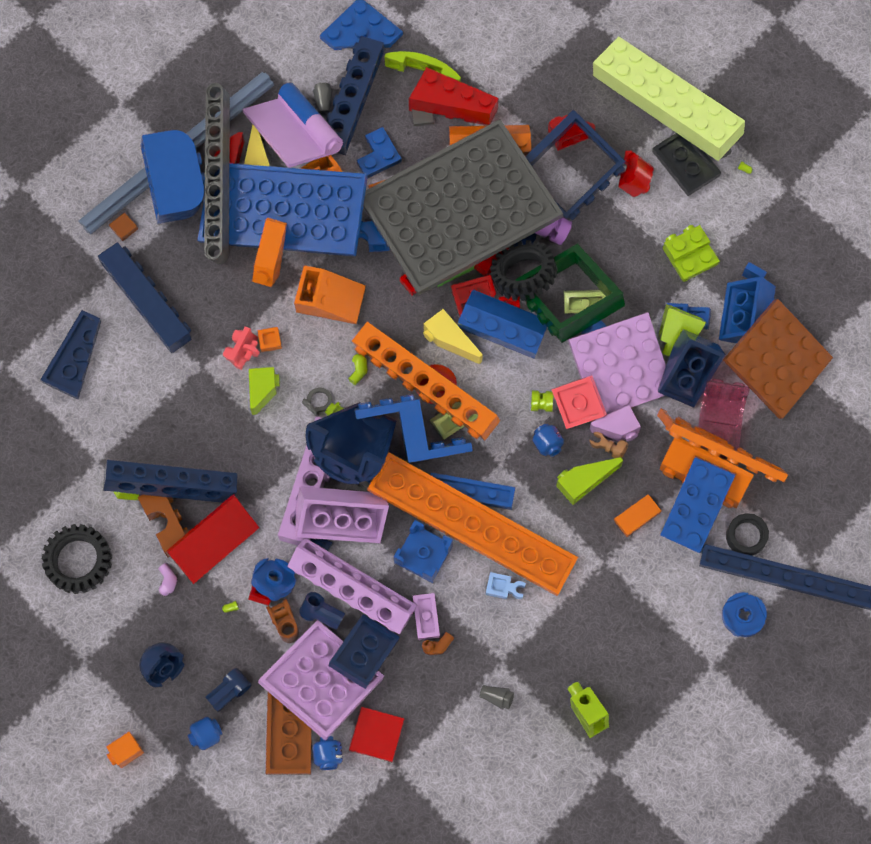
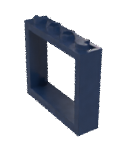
(556, 134)

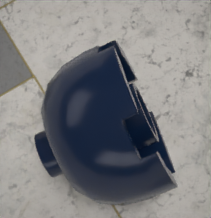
(160, 663)

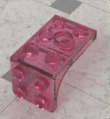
(723, 410)

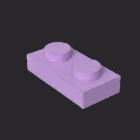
(426, 616)

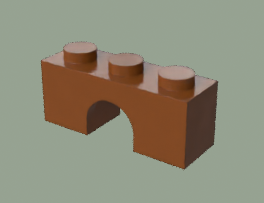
(160, 507)

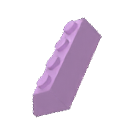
(340, 515)

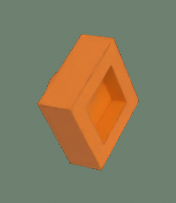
(269, 339)

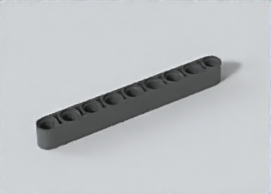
(213, 164)

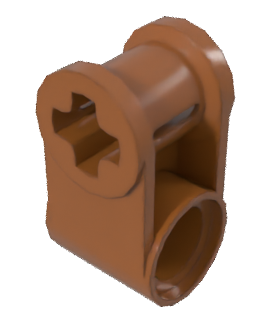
(282, 618)

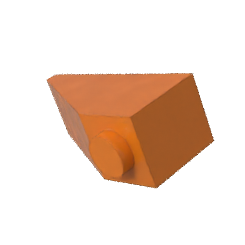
(269, 253)

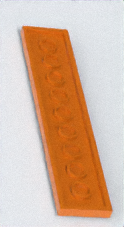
(473, 524)

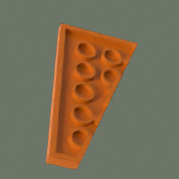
(697, 436)

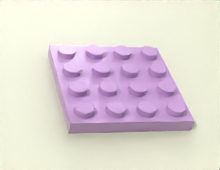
(622, 362)
(313, 688)

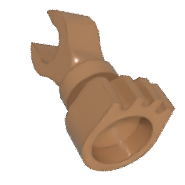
(609, 446)

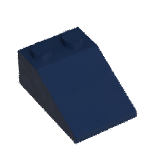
(690, 367)

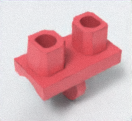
(243, 349)

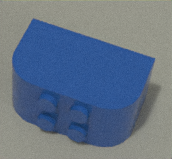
(173, 174)

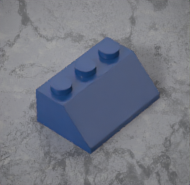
(743, 306)

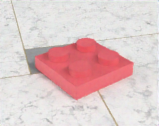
(579, 402)

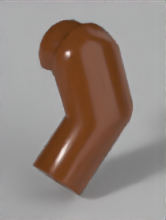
(437, 647)

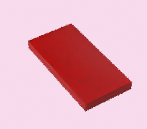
(212, 539)

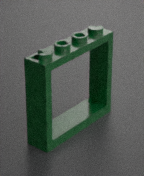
(591, 315)

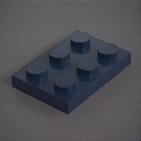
(364, 651)

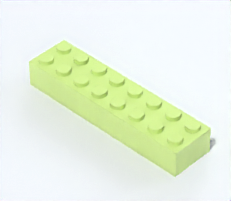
(668, 98)

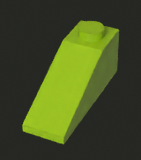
(584, 478)

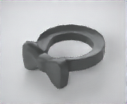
(307, 402)

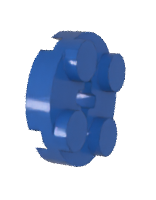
(273, 589)
(738, 625)

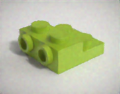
(690, 252)

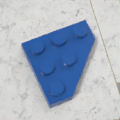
(360, 21)

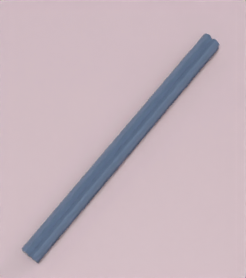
(139, 182)

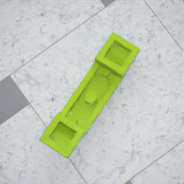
(401, 59)

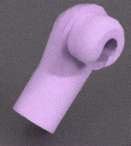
(169, 581)

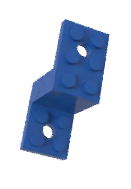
(413, 428)

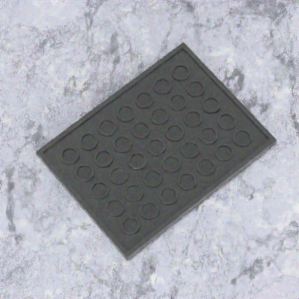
(460, 206)

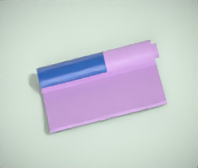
(294, 127)

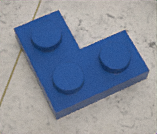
(383, 154)

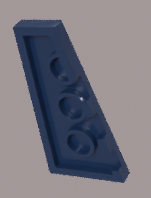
(72, 359)

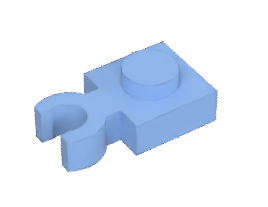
(500, 586)

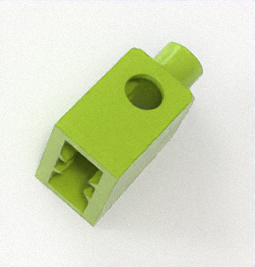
(673, 323)
(588, 709)

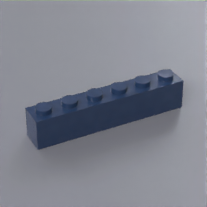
(144, 297)

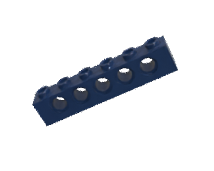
(368, 49)
(169, 481)

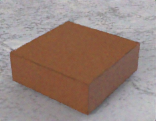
(123, 226)

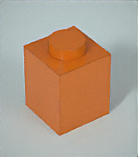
(124, 750)

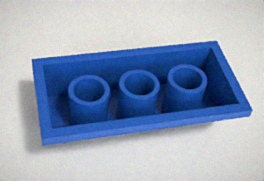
(502, 324)

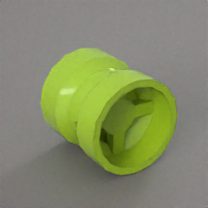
(542, 401)

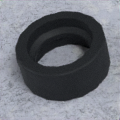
(747, 518)

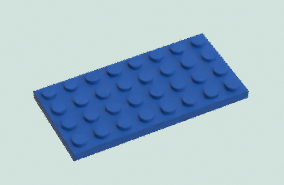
(317, 205)

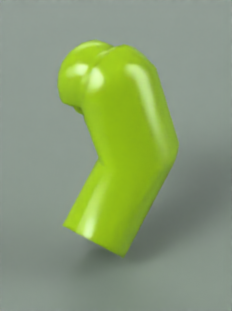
(360, 368)

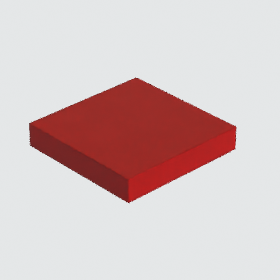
(376, 734)

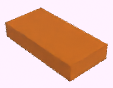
(637, 515)

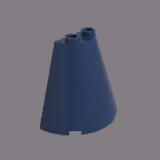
(350, 447)

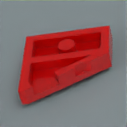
(463, 290)

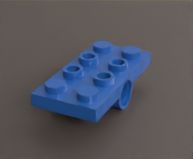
(698, 504)

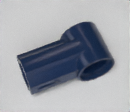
(316, 608)
(233, 686)

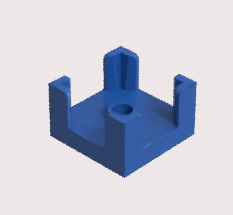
(423, 552)

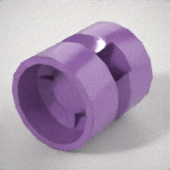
(556, 231)

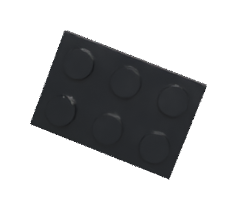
(686, 163)

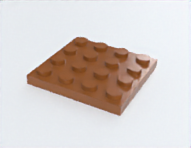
(778, 358)

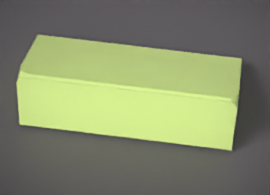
(579, 300)
(444, 424)

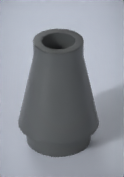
(323, 94)
(497, 696)

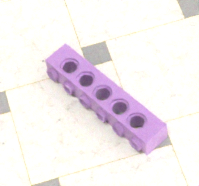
(306, 471)
(362, 585)

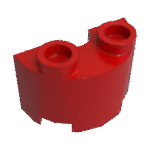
(637, 175)

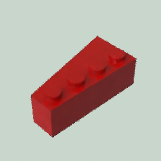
(452, 98)

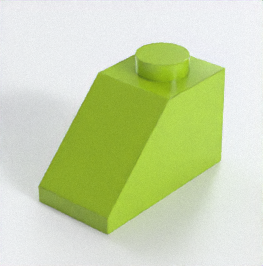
(262, 387)

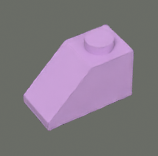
(618, 425)

